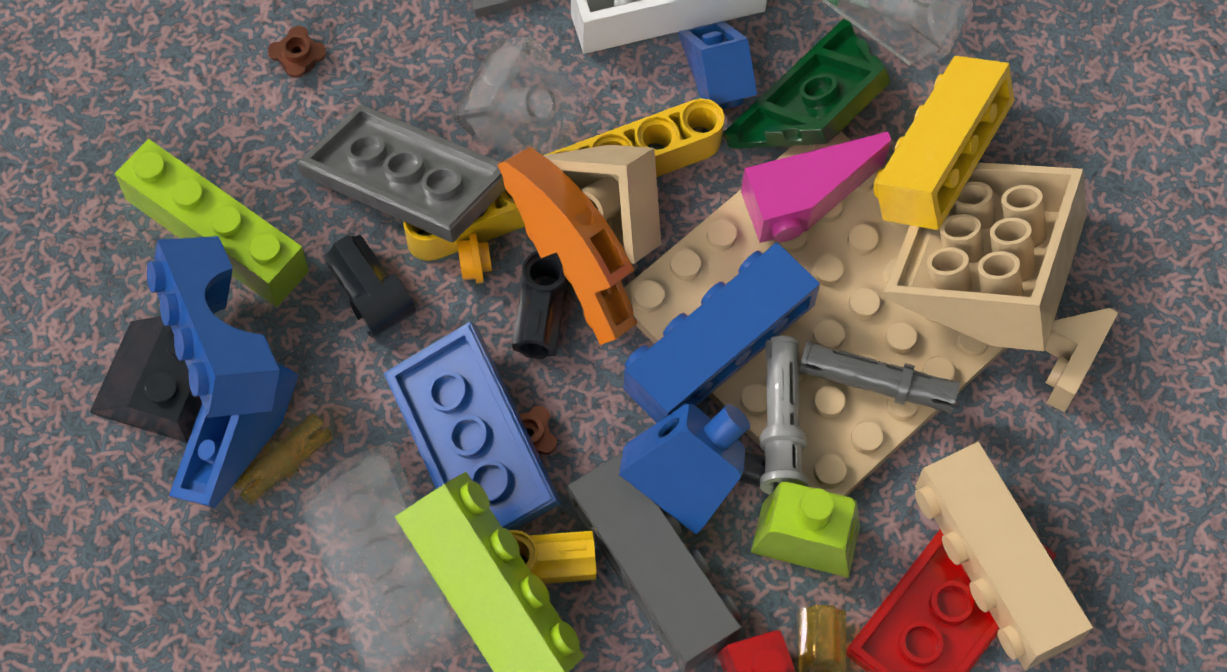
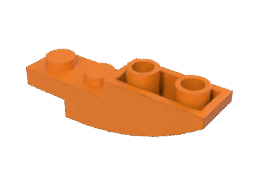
(567, 222)

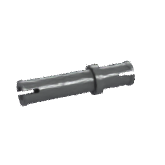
(880, 377)

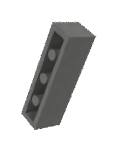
(656, 566)

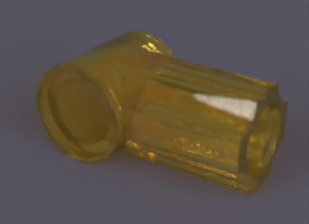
(821, 639)

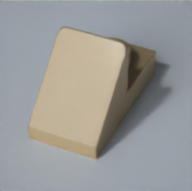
(1075, 344)

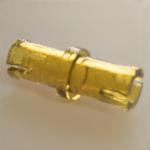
(282, 458)

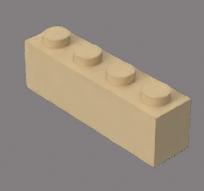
(1001, 556)

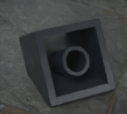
(149, 383)

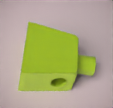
(808, 528)

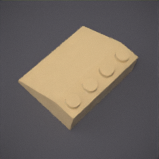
(997, 256)

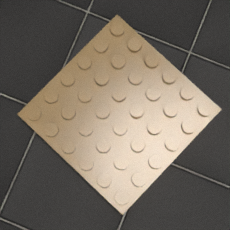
(852, 260)

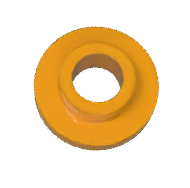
(474, 258)

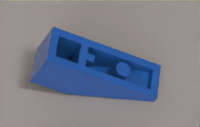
(226, 446)

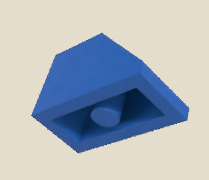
(719, 63)

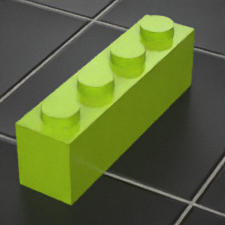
(197, 208)
(488, 580)

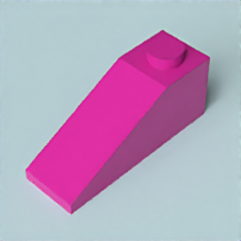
(801, 189)

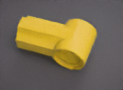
(559, 555)

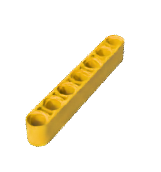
(669, 128)

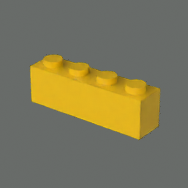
(944, 142)

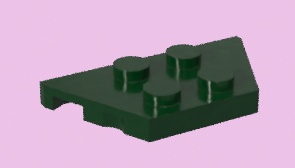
(814, 95)

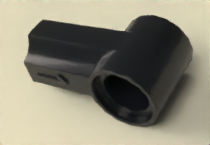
(371, 290)
(540, 307)

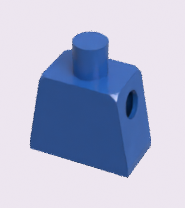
(688, 462)

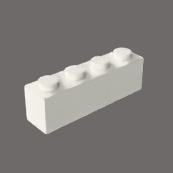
(621, 22)

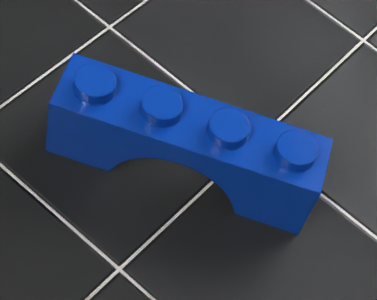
(225, 365)

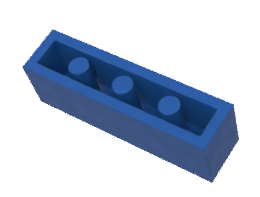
(721, 334)

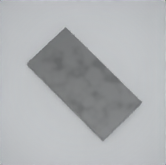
(405, 172)

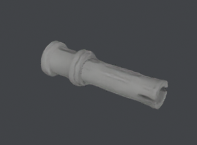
(783, 437)

